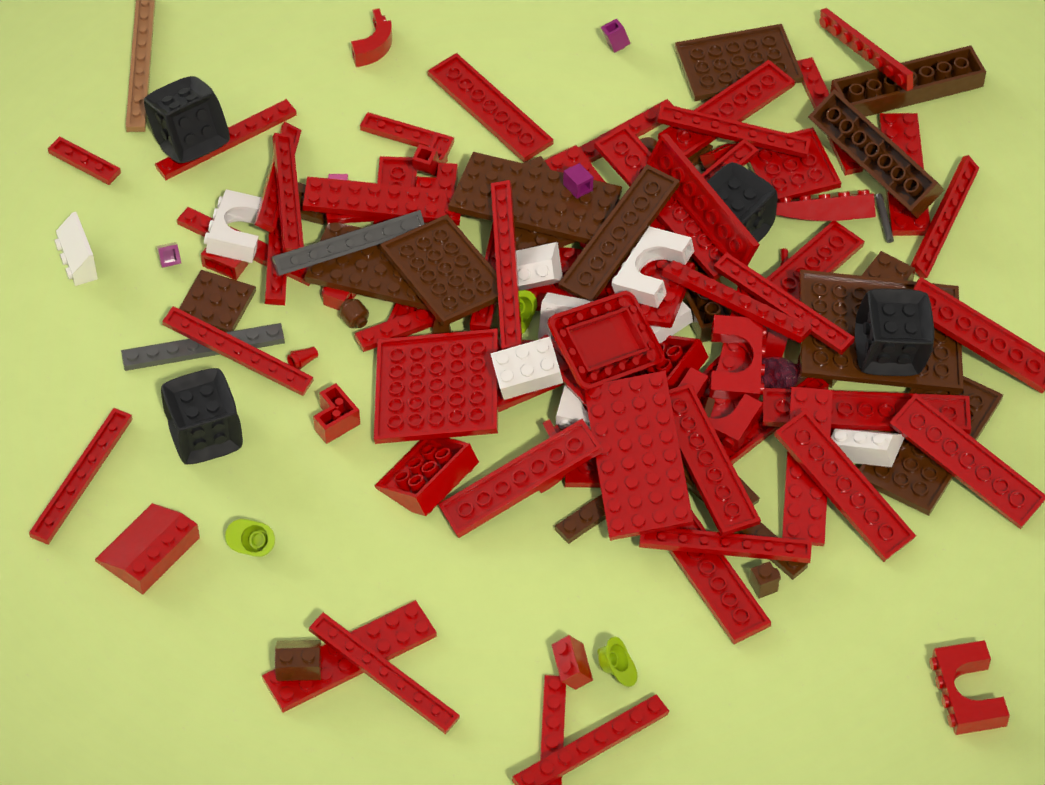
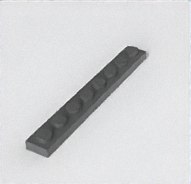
(346, 243)
(189, 349)

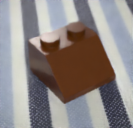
(298, 660)

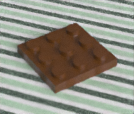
(218, 300)

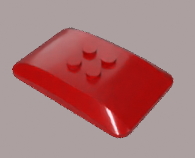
(606, 340)

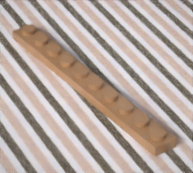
(140, 65)

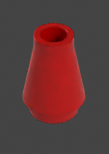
(302, 357)

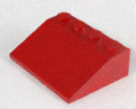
(679, 356)
(428, 474)
(149, 546)

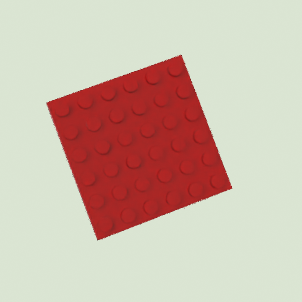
(436, 386)

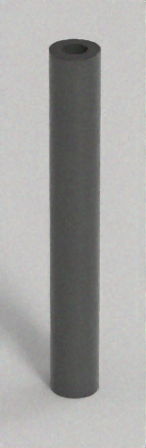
(884, 218)

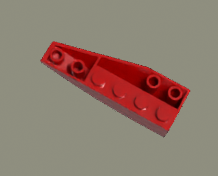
(829, 208)

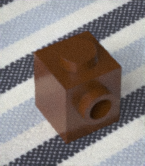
(764, 579)

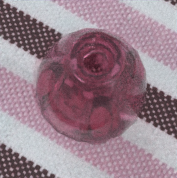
(780, 373)

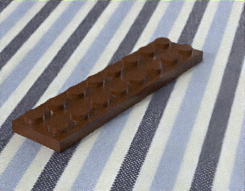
(619, 234)

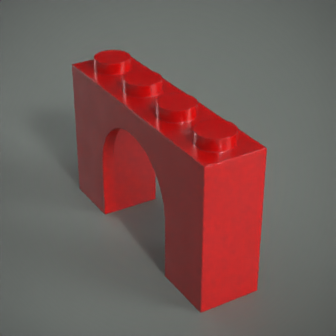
(749, 336)
(735, 427)
(966, 714)

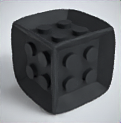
(186, 119)
(748, 197)
(894, 332)
(202, 416)

